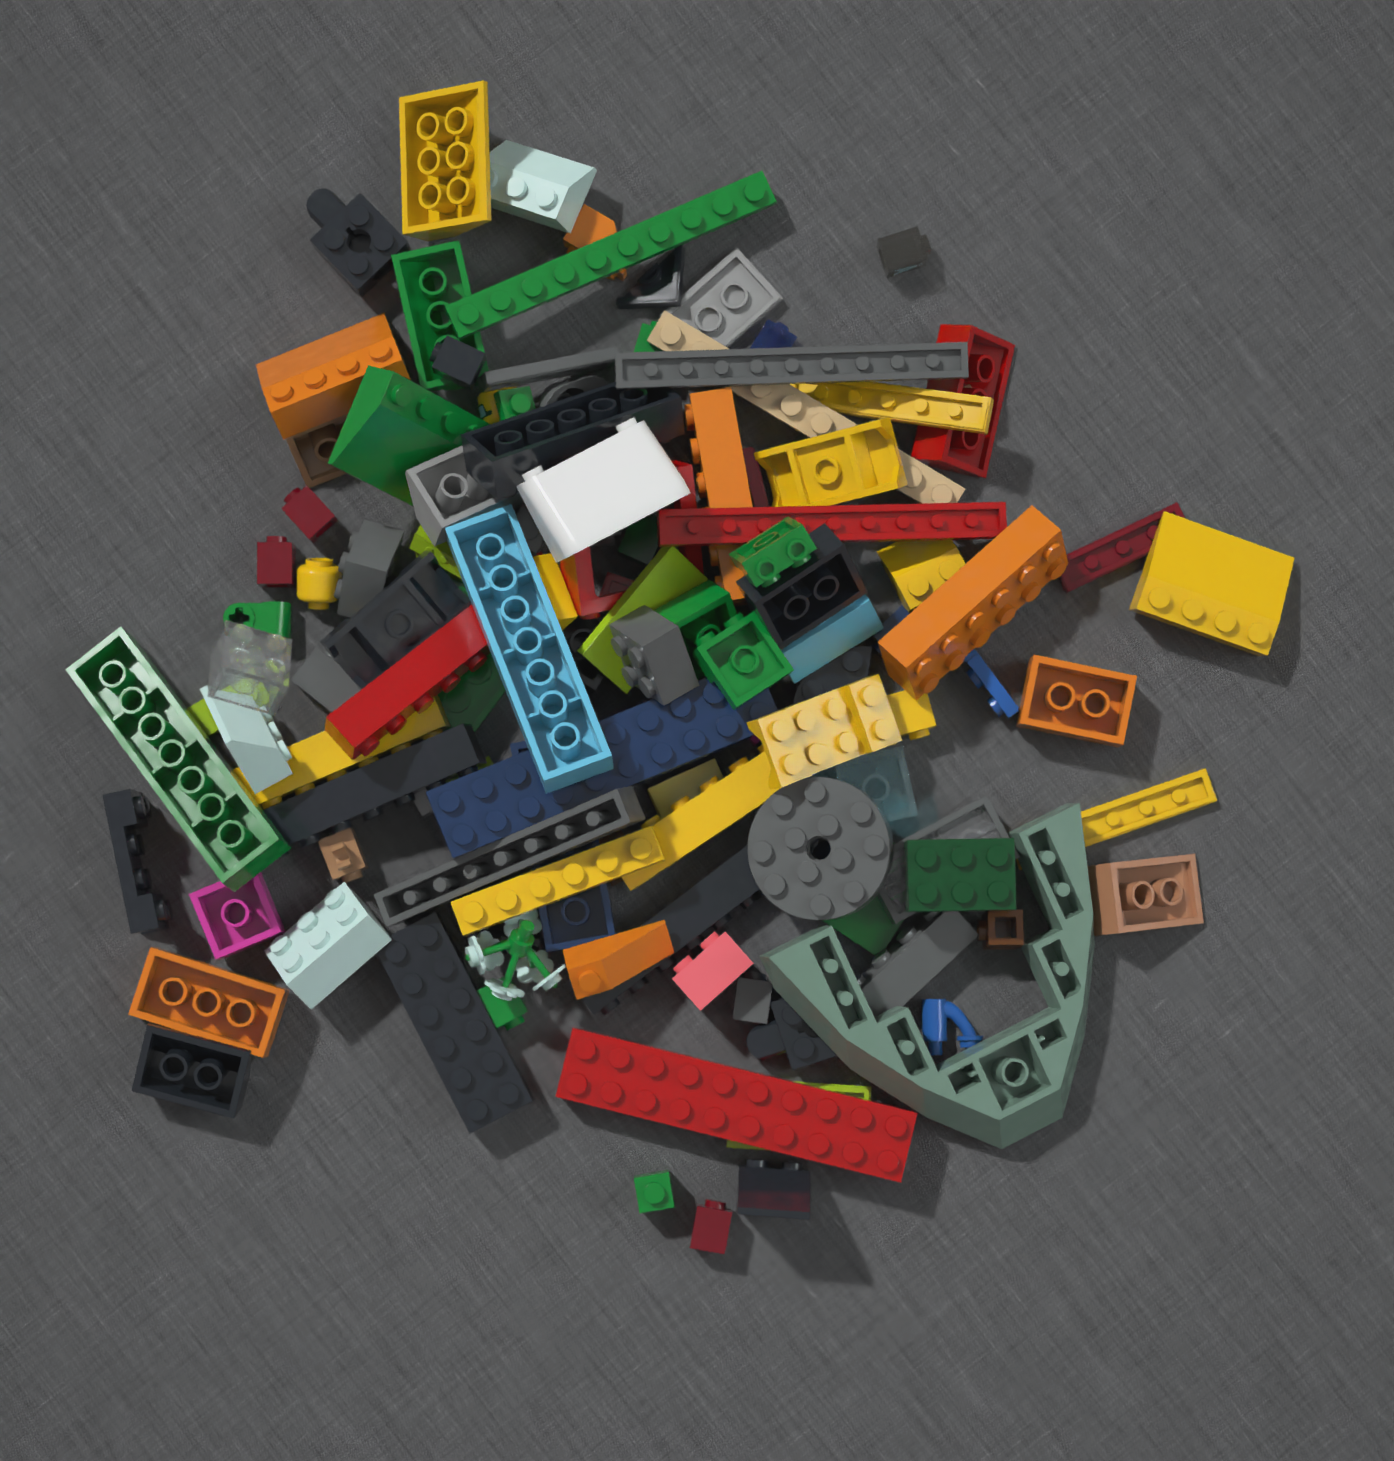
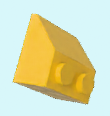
(919, 568)

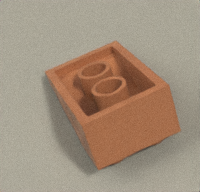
(1145, 894)

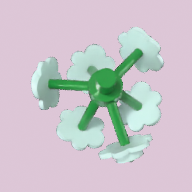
(486, 954)

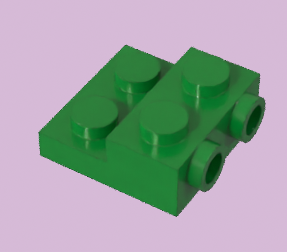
(773, 551)
(741, 659)

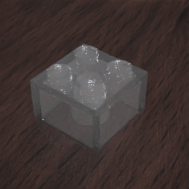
(250, 667)

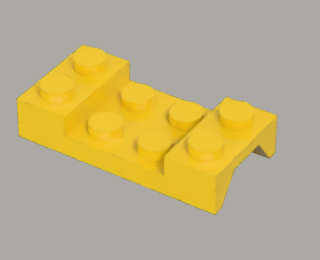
(834, 466)
(826, 730)

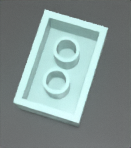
(327, 945)

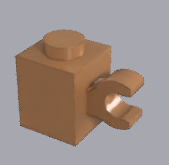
(343, 856)

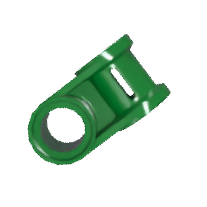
(265, 616)

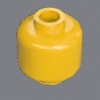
(317, 582)

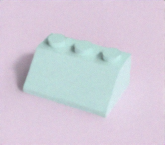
(538, 185)
(252, 742)

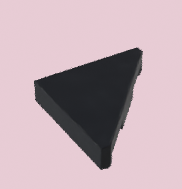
(659, 285)

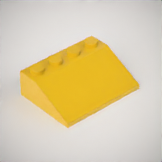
(445, 161)
(1213, 584)

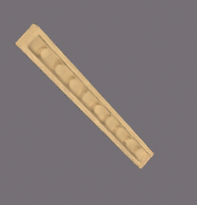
(802, 411)

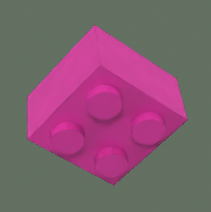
(237, 918)

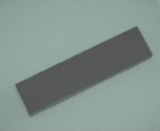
(547, 369)

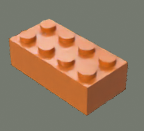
(208, 1001)

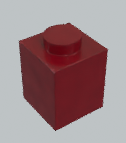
(308, 513)
(276, 563)
(711, 1227)

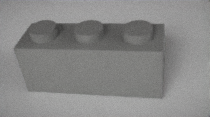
(448, 494)

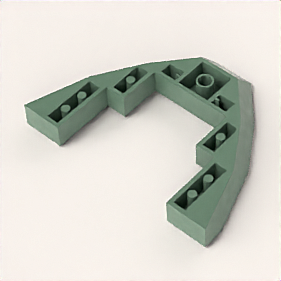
(1006, 1081)

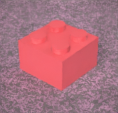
(711, 969)

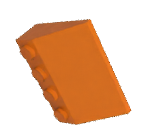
(324, 375)

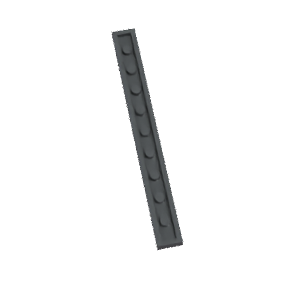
(791, 365)

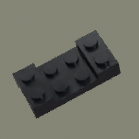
(396, 620)
(125, 813)

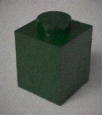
(640, 541)

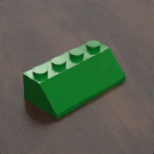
(427, 283)

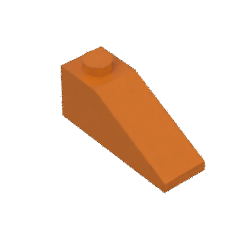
(616, 958)

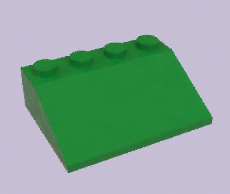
(395, 429)

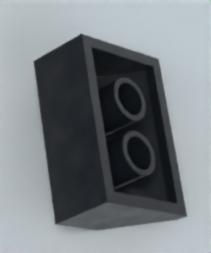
(192, 1071)

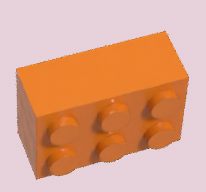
(1076, 701)

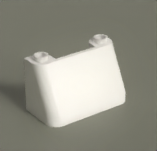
(601, 489)

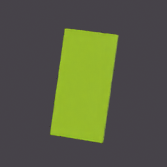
(661, 581)

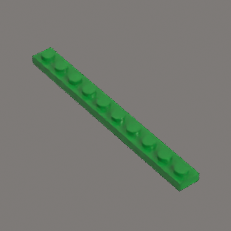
(610, 255)

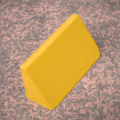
(556, 589)

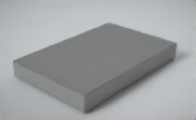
(727, 300)

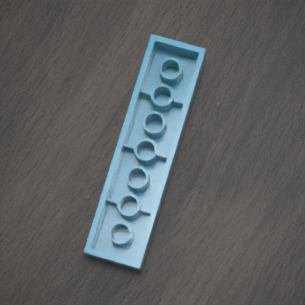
(529, 649)

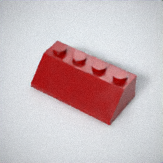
(988, 375)

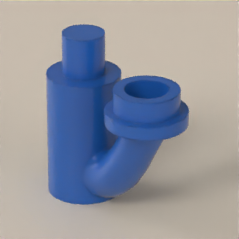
(935, 1025)

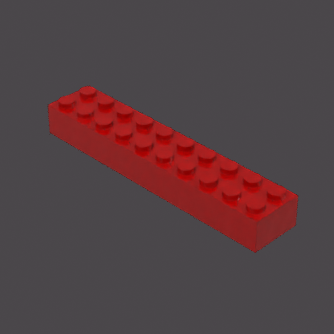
(736, 1104)

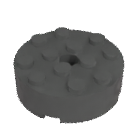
(784, 841)

